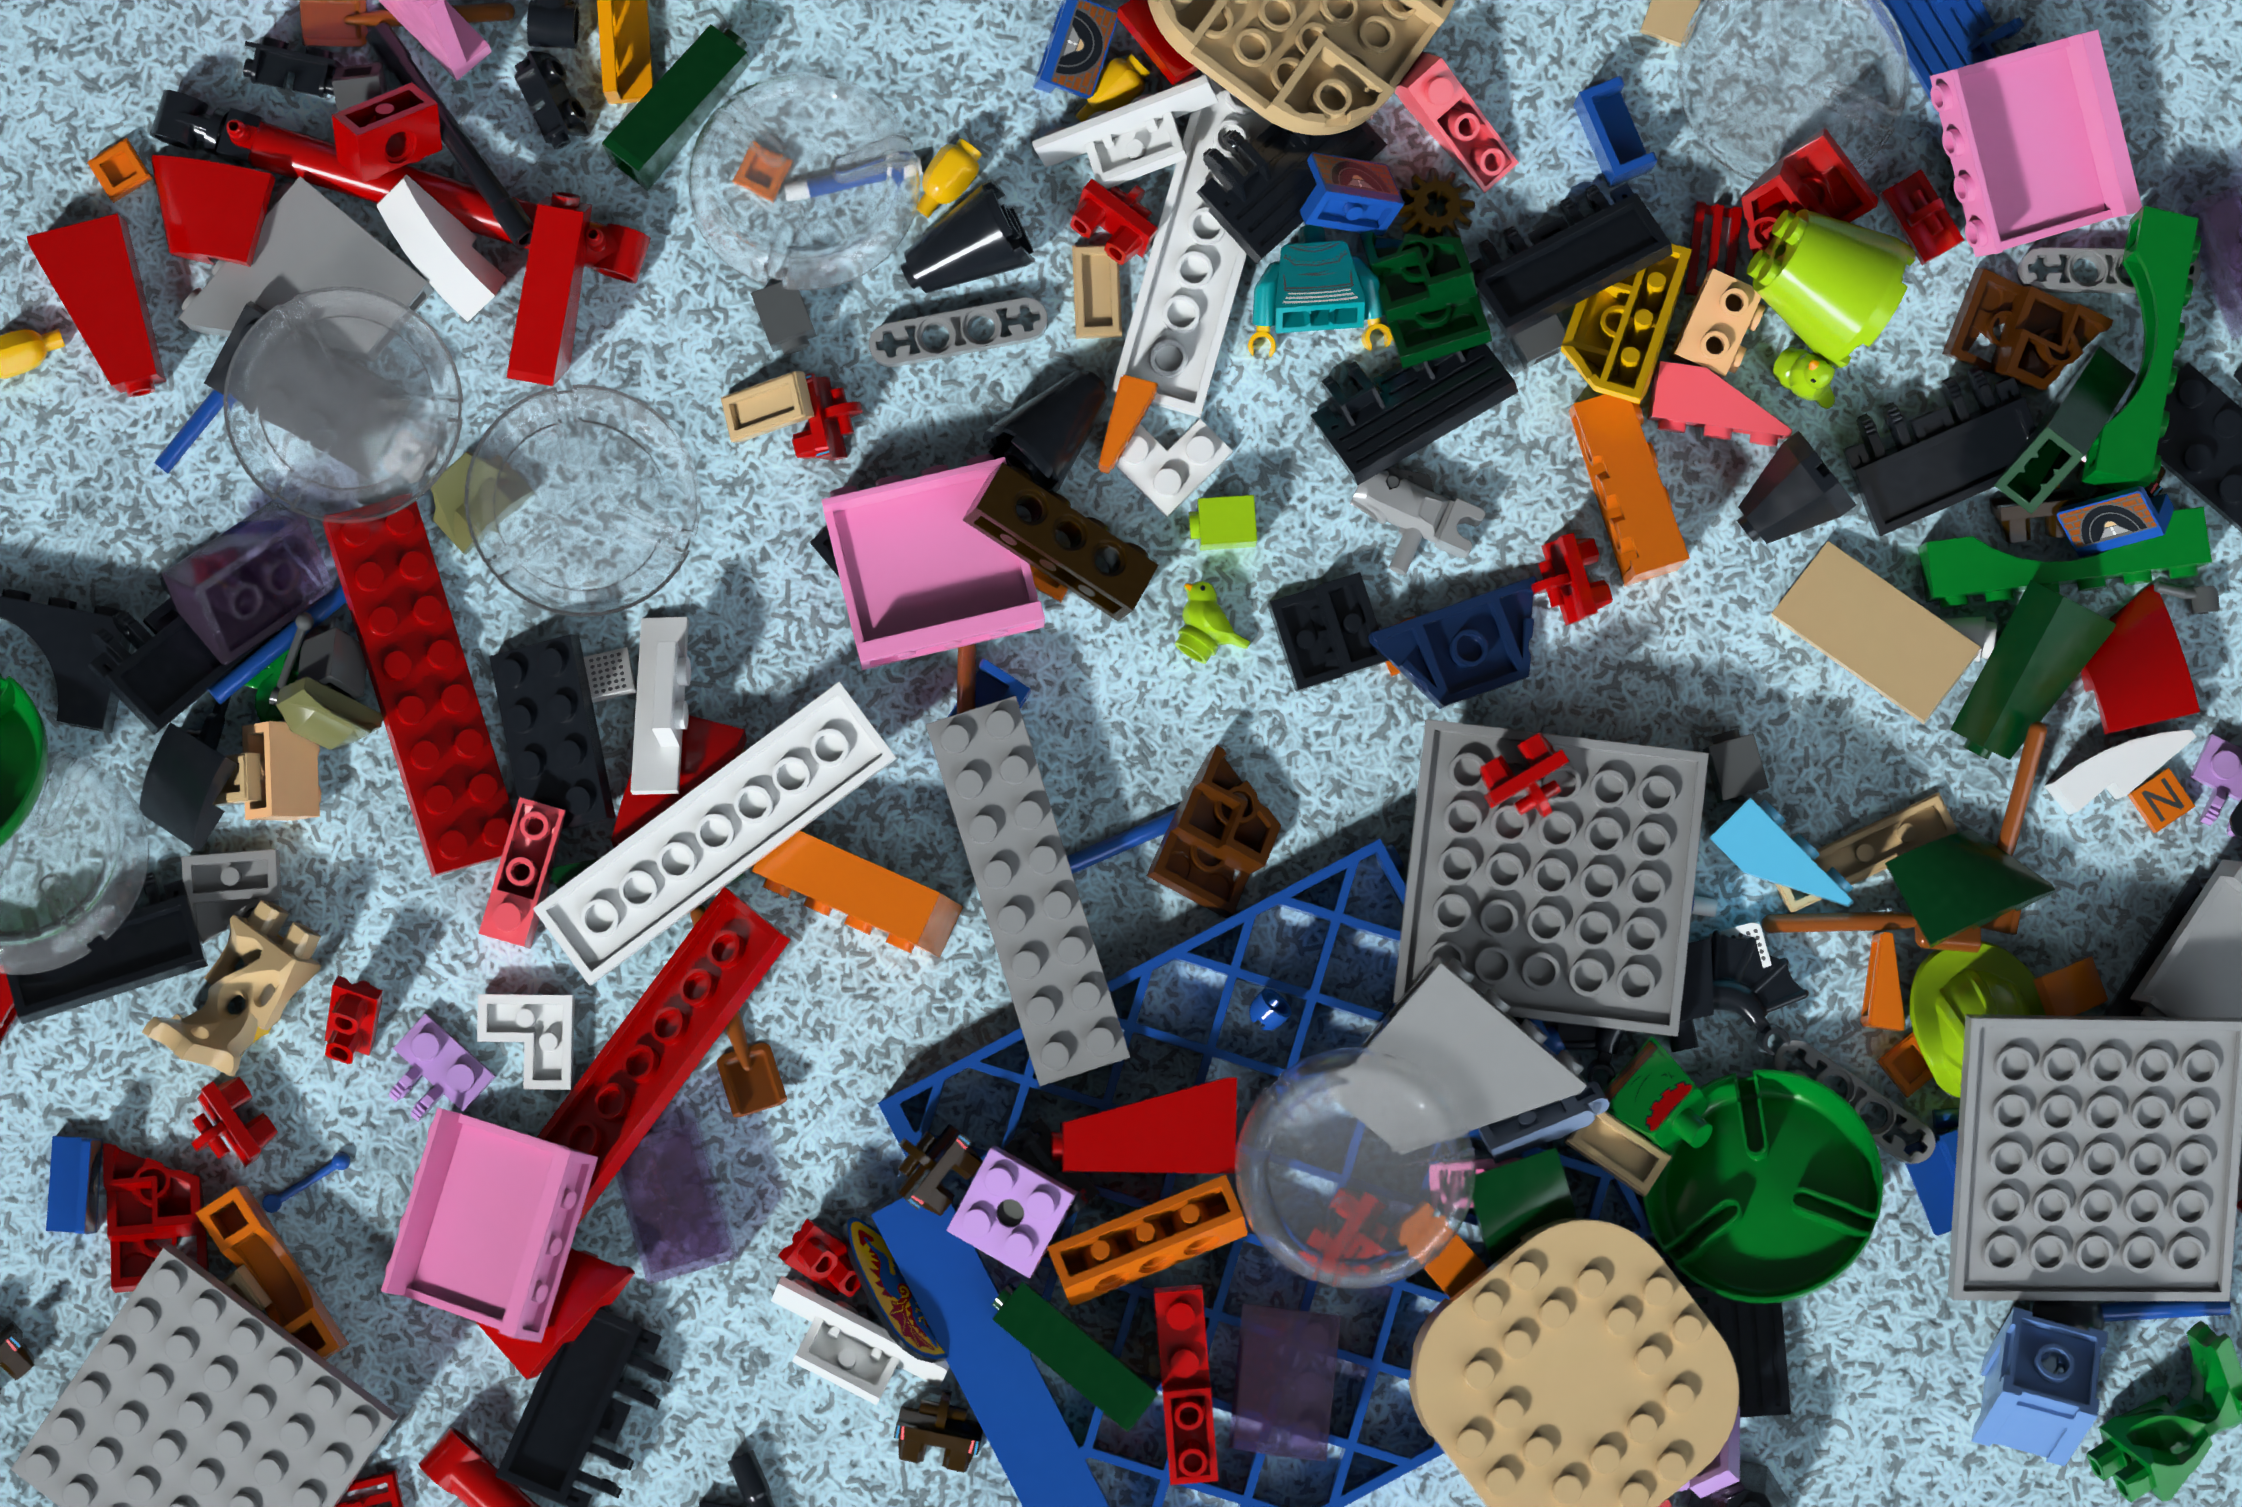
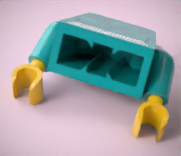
(1316, 290)

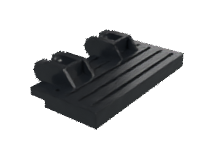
(1268, 199)
(1568, 260)
(1410, 409)
(1946, 458)
(165, 669)
(144, 950)
(1757, 1347)
(577, 1404)

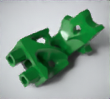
(2163, 1444)

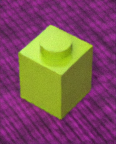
(1224, 522)

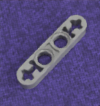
(2105, 259)
(957, 324)
(1857, 1096)

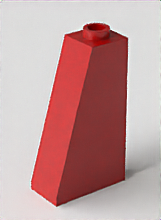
(550, 291)
(103, 292)
(1161, 1134)

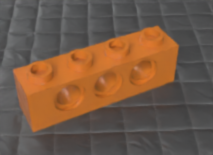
(1148, 1240)

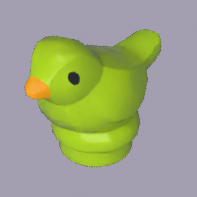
(1805, 375)
(1205, 624)

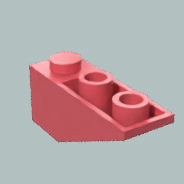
(1454, 120)
(1702, 399)
(523, 873)

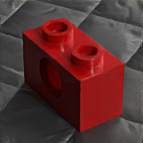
(387, 132)

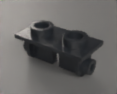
(273, 62)
(543, 80)
(1035, 1149)

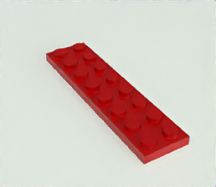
(423, 688)
(665, 1036)

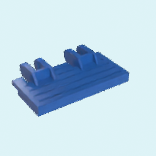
(1945, 34)

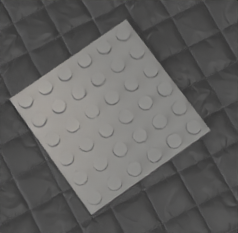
(1564, 910)
(2097, 1158)
(202, 1408)

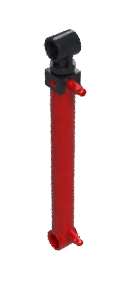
(254, 143)

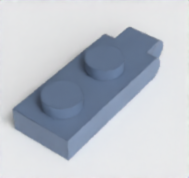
(1543, 1124)

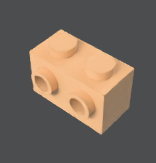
(1718, 324)
(287, 773)

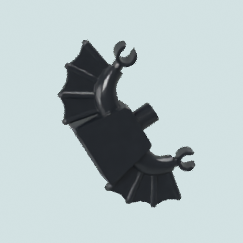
(1717, 979)

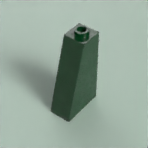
(676, 106)
(2066, 430)
(2029, 670)
(1074, 1354)

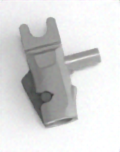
(1413, 506)

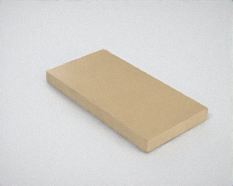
(1876, 632)

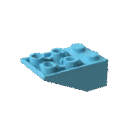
(1766, 852)

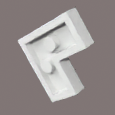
(1174, 474)
(543, 1025)

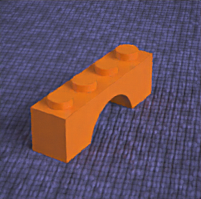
(250, 1239)

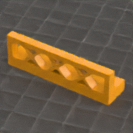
(625, 50)

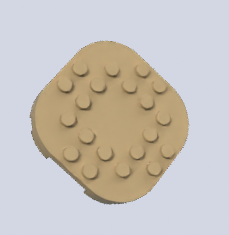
(1303, 61)
(1575, 1374)

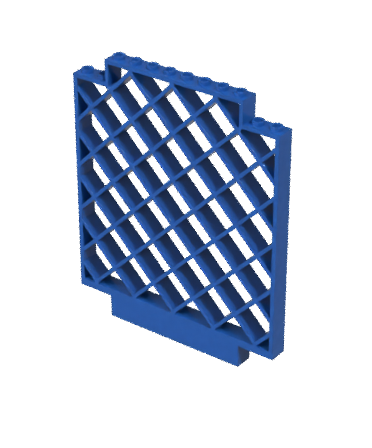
(958, 1291)

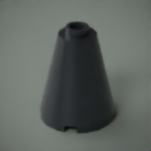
(969, 243)
(1050, 428)

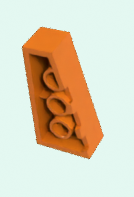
(1628, 488)
(862, 891)

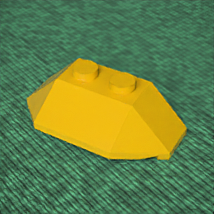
(1622, 329)

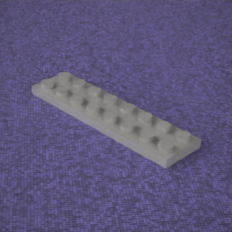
(1027, 891)

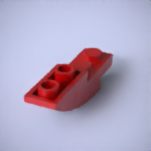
(1185, 1384)

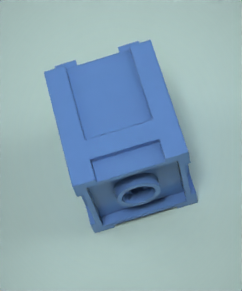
(2040, 1386)

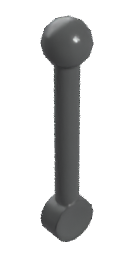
(304, 622)

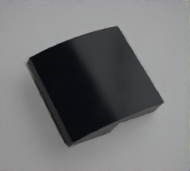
(1326, 631)
(184, 785)

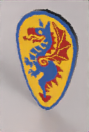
(888, 1292)

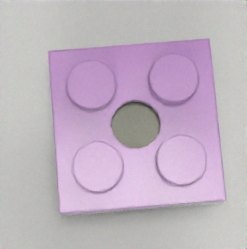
(1012, 1211)

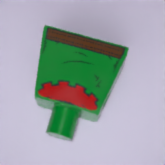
(1658, 1099)

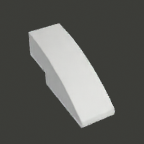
(440, 248)
(2116, 769)

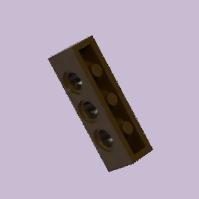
(1036, 543)

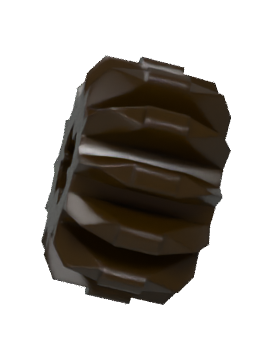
(1418, 200)

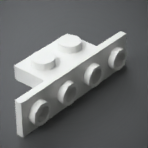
(1132, 137)
(660, 705)
(847, 1346)

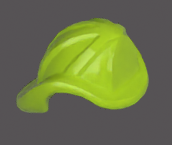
(1961, 984)

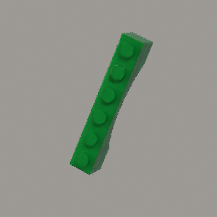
(2158, 262)
(1971, 568)

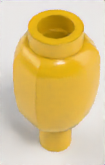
(1116, 87)
(948, 175)
(25, 350)

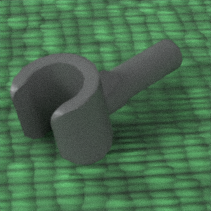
(2203, 598)

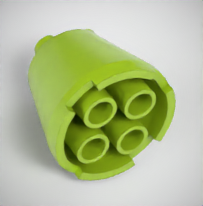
(1831, 281)

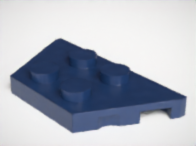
(1464, 645)

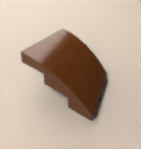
(2037, 335)
(1212, 834)

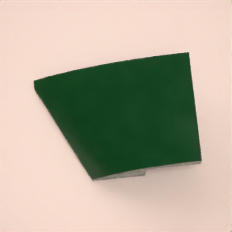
(1427, 295)
(1962, 884)
(1519, 1199)

